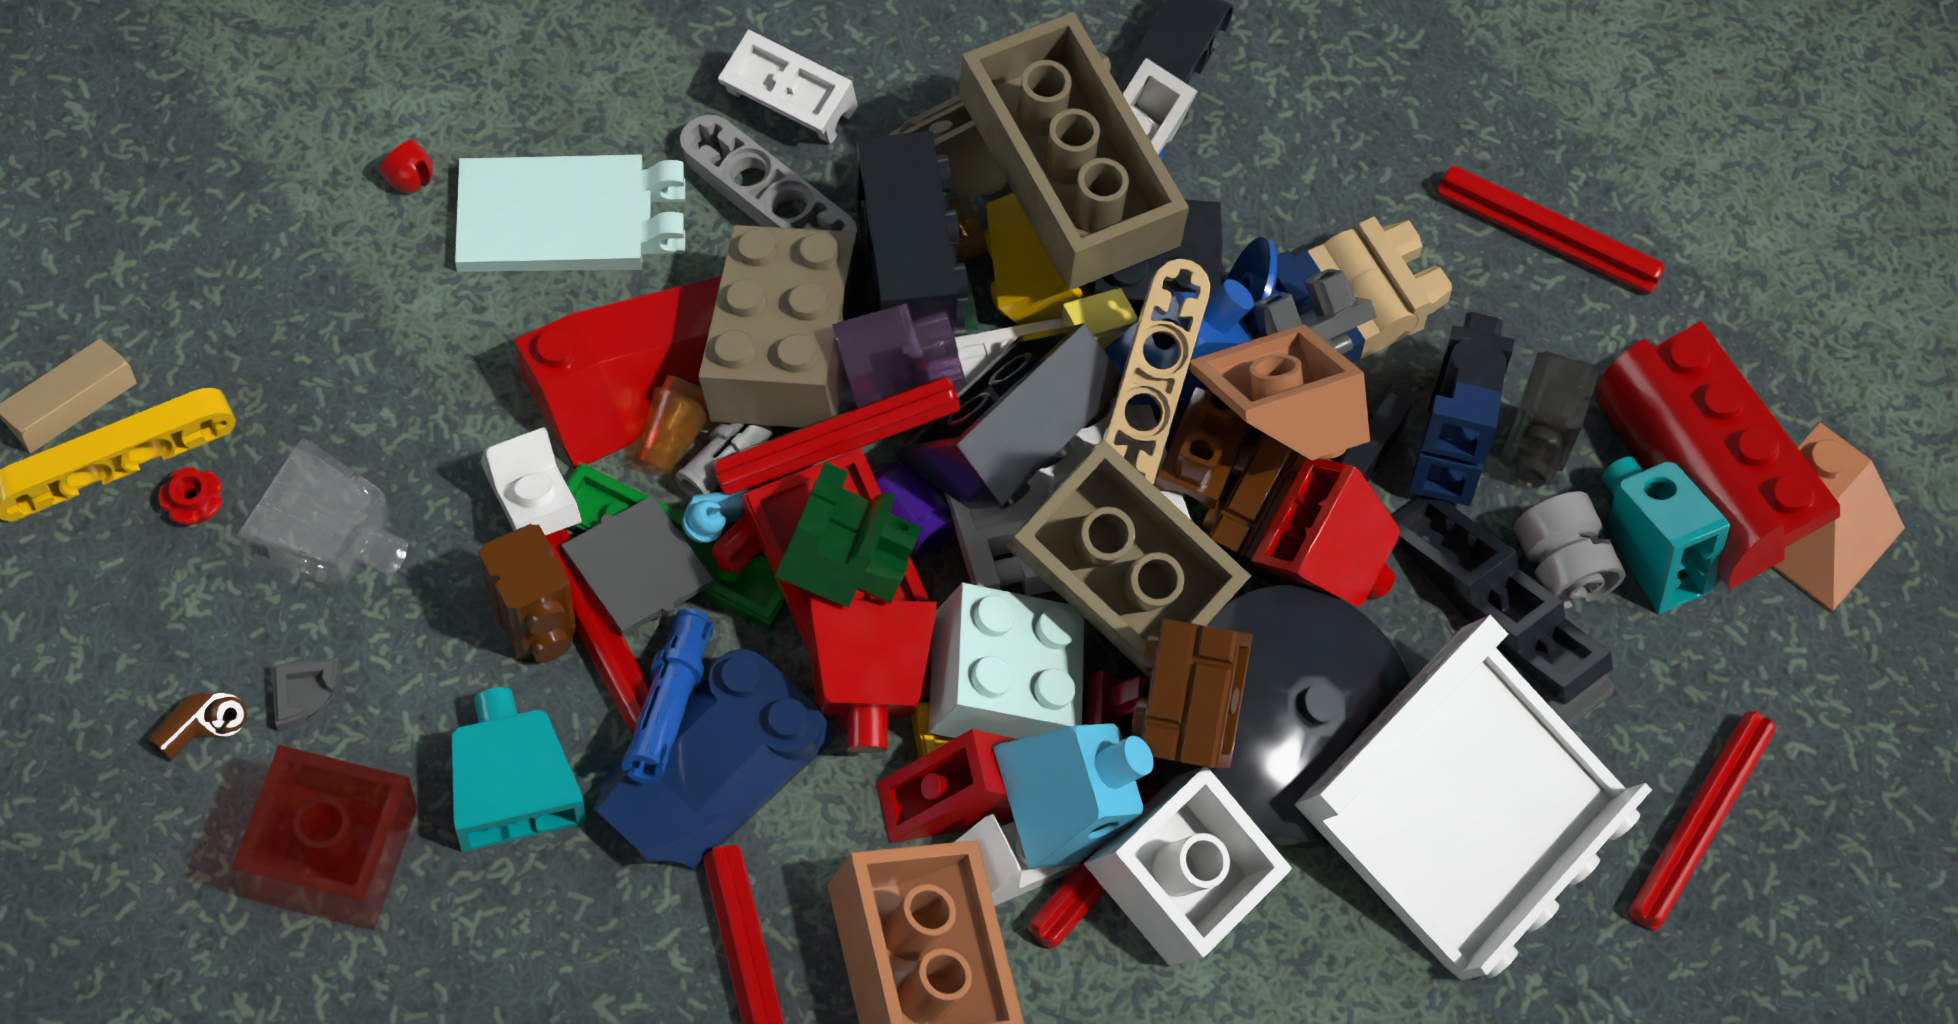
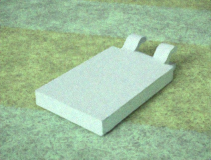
(565, 213)

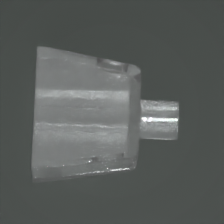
(321, 522)

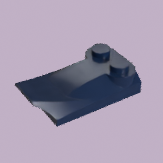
(732, 754)

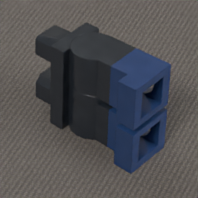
(1463, 410)

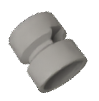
(1565, 544)

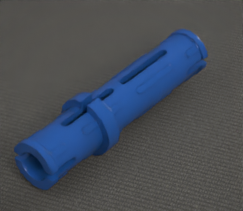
(675, 674)

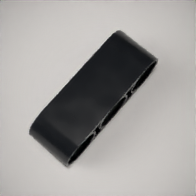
(1180, 38)

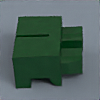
(847, 543)

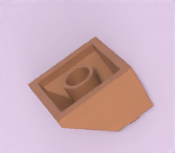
(1292, 391)
(1842, 552)

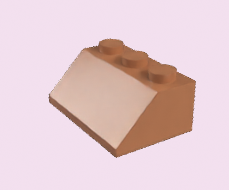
(923, 937)

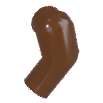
(198, 718)

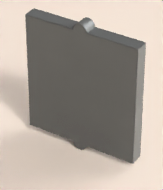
(637, 565)

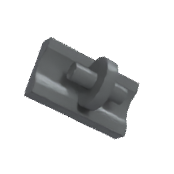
(1334, 310)

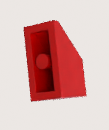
(946, 789)

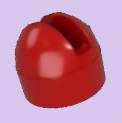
(407, 167)

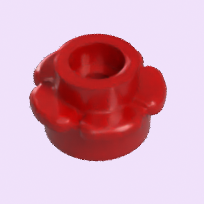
(196, 509)

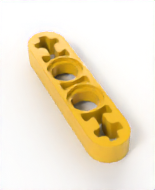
(113, 451)

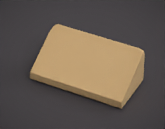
(66, 395)

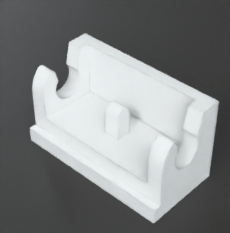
(789, 84)

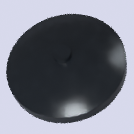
(1307, 695)

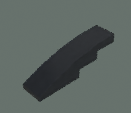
(1484, 579)

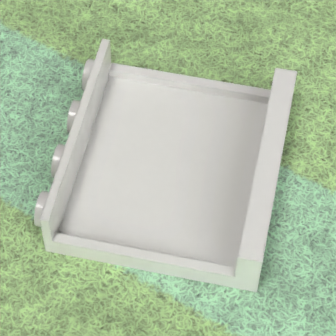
(1470, 805)

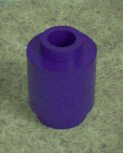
(917, 503)

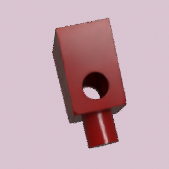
(1331, 535)
(868, 662)

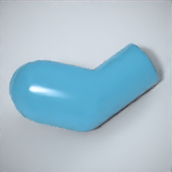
(709, 513)

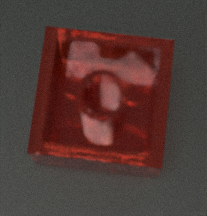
(325, 837)

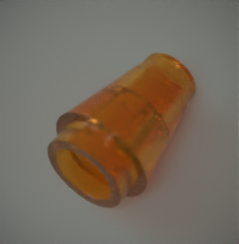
(672, 423)

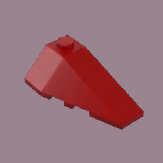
(601, 365)

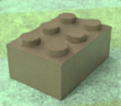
(772, 329)
(1125, 554)

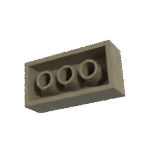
(1072, 150)

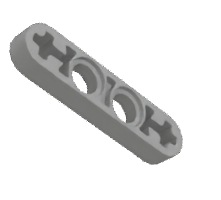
(764, 197)

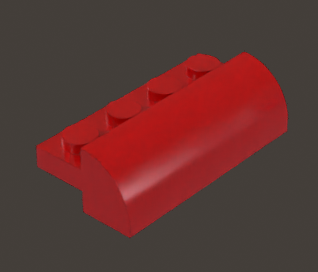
(1698, 411)

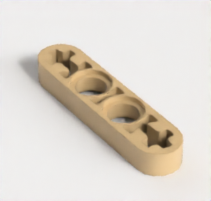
(1159, 384)

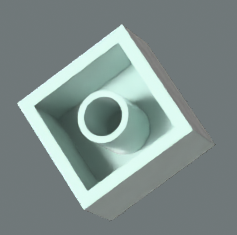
(1005, 664)

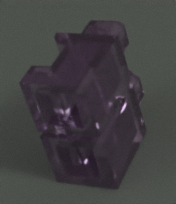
(893, 353)

